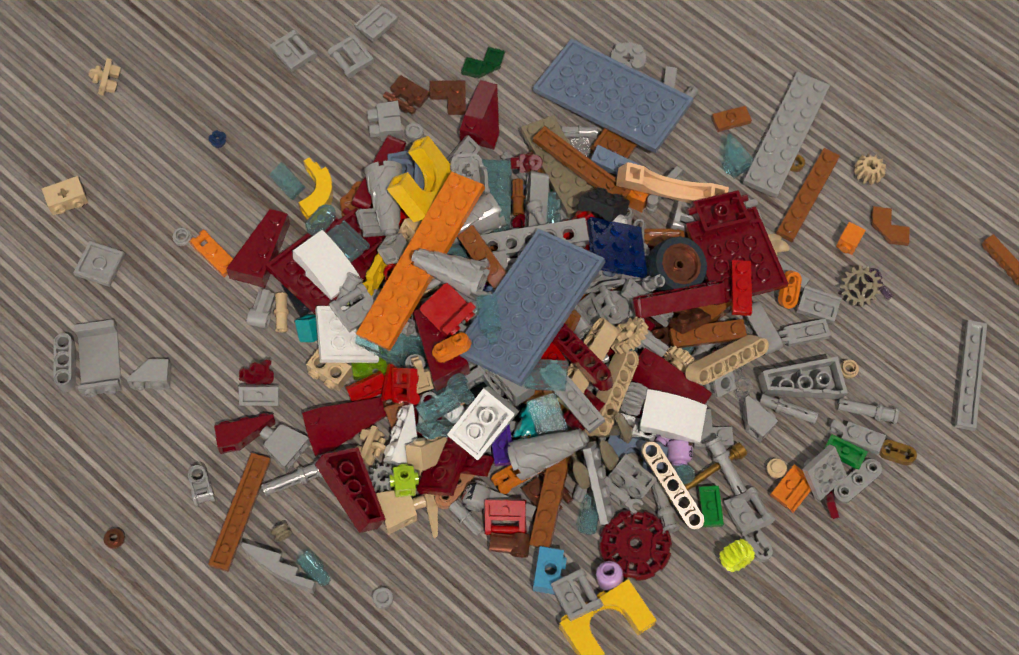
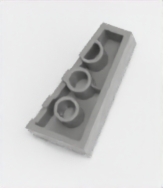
(809, 380)

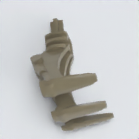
(607, 452)

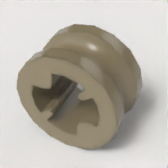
(281, 532)

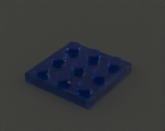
(619, 246)

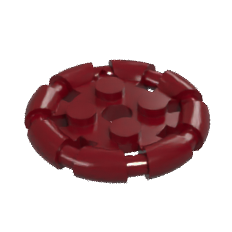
(636, 556)

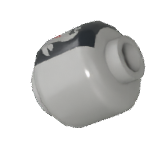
(475, 495)

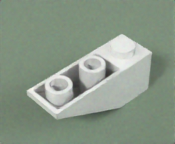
(401, 435)

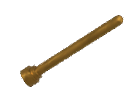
(737, 452)

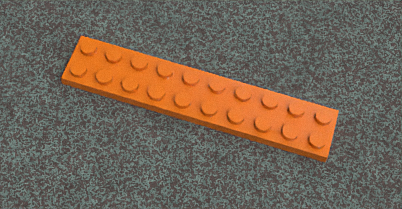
(408, 282)

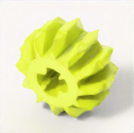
(737, 555)

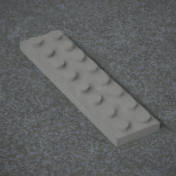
(786, 134)

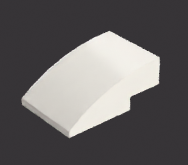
(324, 263)
(673, 416)

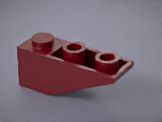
(238, 434)

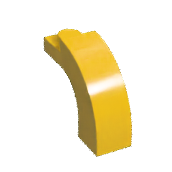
(323, 192)

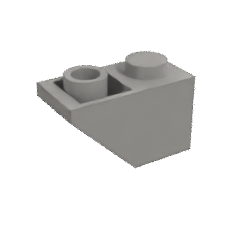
(152, 374)
(757, 420)

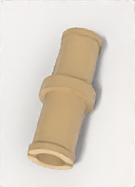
(281, 312)

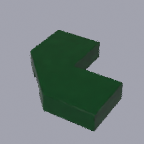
(478, 68)

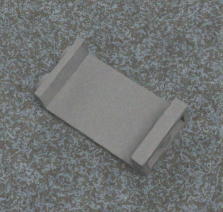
(98, 358)

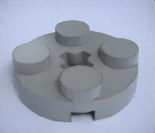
(630, 50)

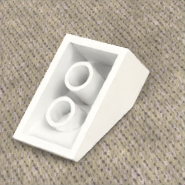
(483, 422)

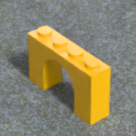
(435, 171)
(621, 599)

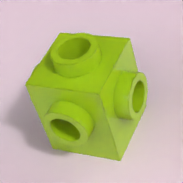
(404, 480)

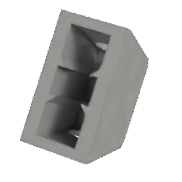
(284, 445)

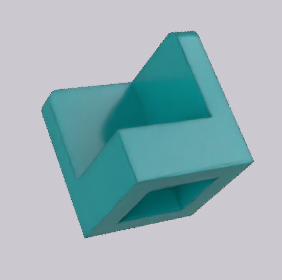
(307, 328)

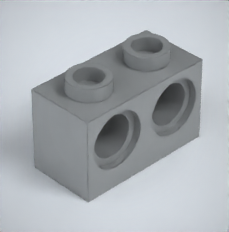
(632, 477)

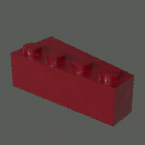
(260, 249)
(440, 371)
(352, 487)

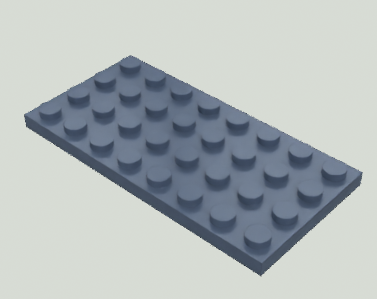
(613, 95)
(533, 305)

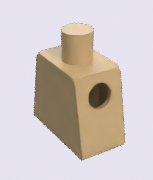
(399, 510)

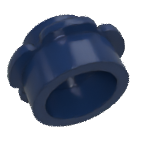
(218, 143)

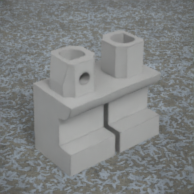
(389, 120)

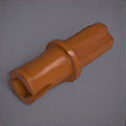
(518, 196)

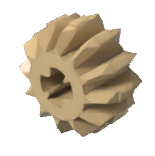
(870, 169)

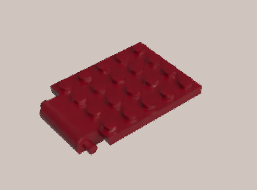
(731, 233)
(294, 277)

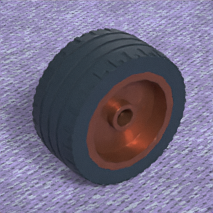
(678, 261)

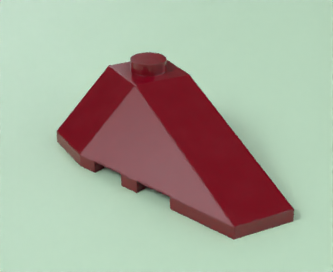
(482, 116)
(662, 376)
(336, 424)

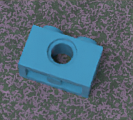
(548, 558)

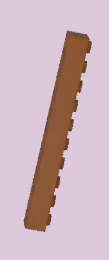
(1003, 257)

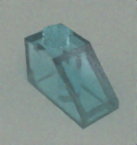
(735, 158)

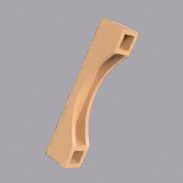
(644, 180)

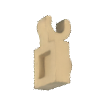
(425, 379)

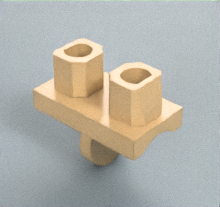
(109, 70)
(373, 444)

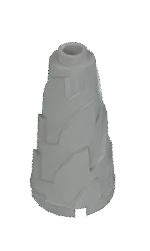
(384, 204)
(484, 216)
(460, 272)
(543, 451)

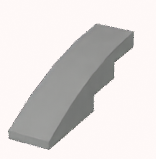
(274, 565)

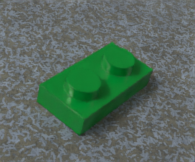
(848, 452)
(711, 506)

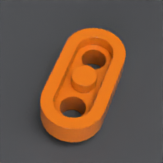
(792, 291)
(451, 347)

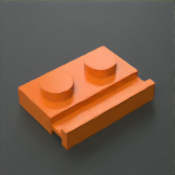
(792, 489)

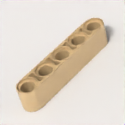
(599, 341)
(727, 359)
(622, 370)
(680, 491)

